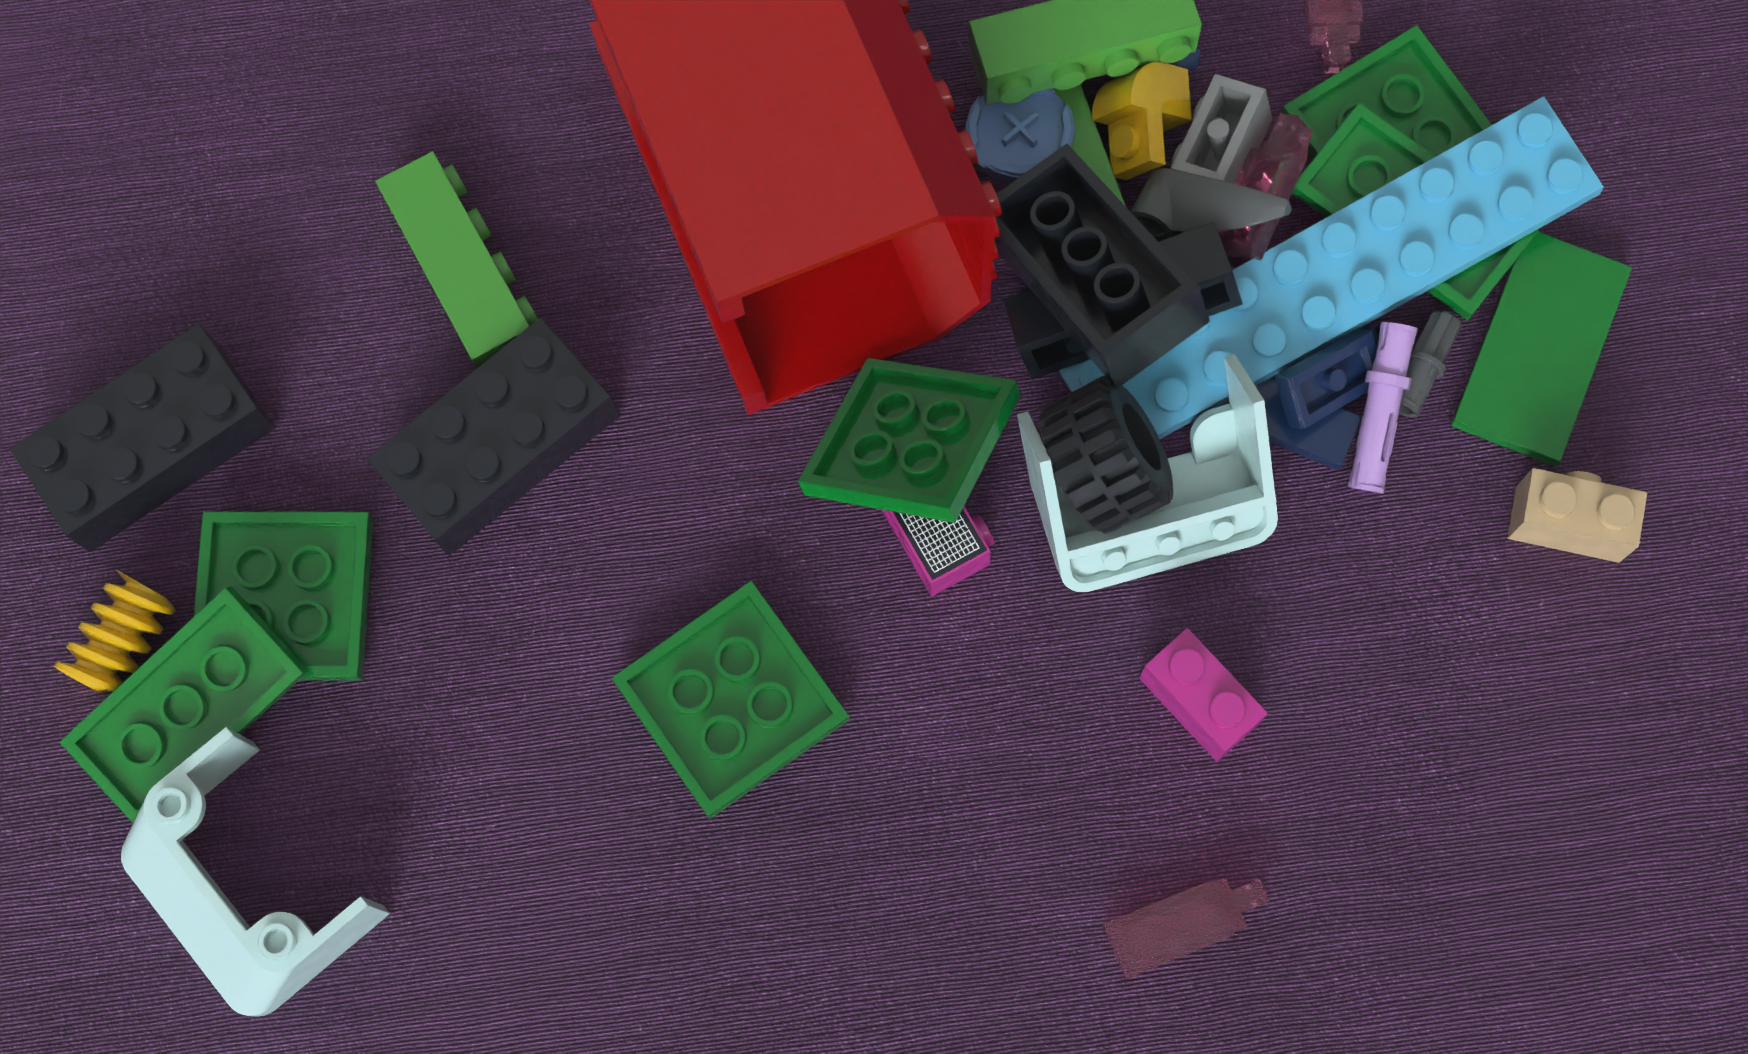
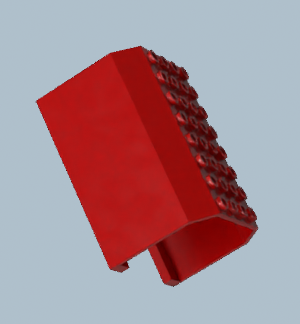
(805, 179)

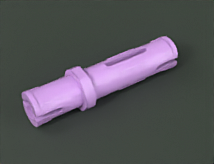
(1382, 406)

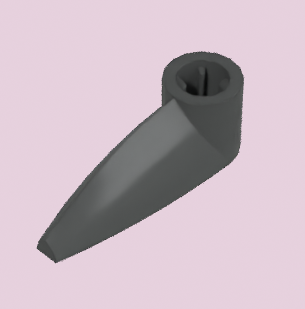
(1187, 200)

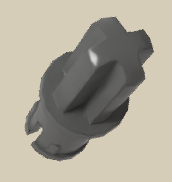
(1428, 360)

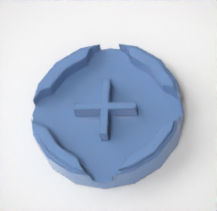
(1019, 134)

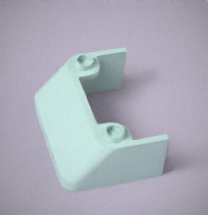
(1217, 506)
(248, 966)

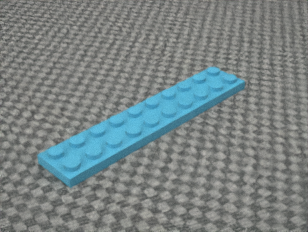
(1370, 260)

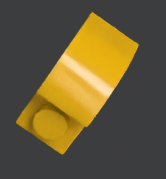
(1138, 112)

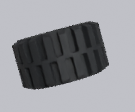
(1106, 455)

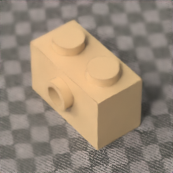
(1577, 514)

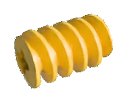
(116, 635)

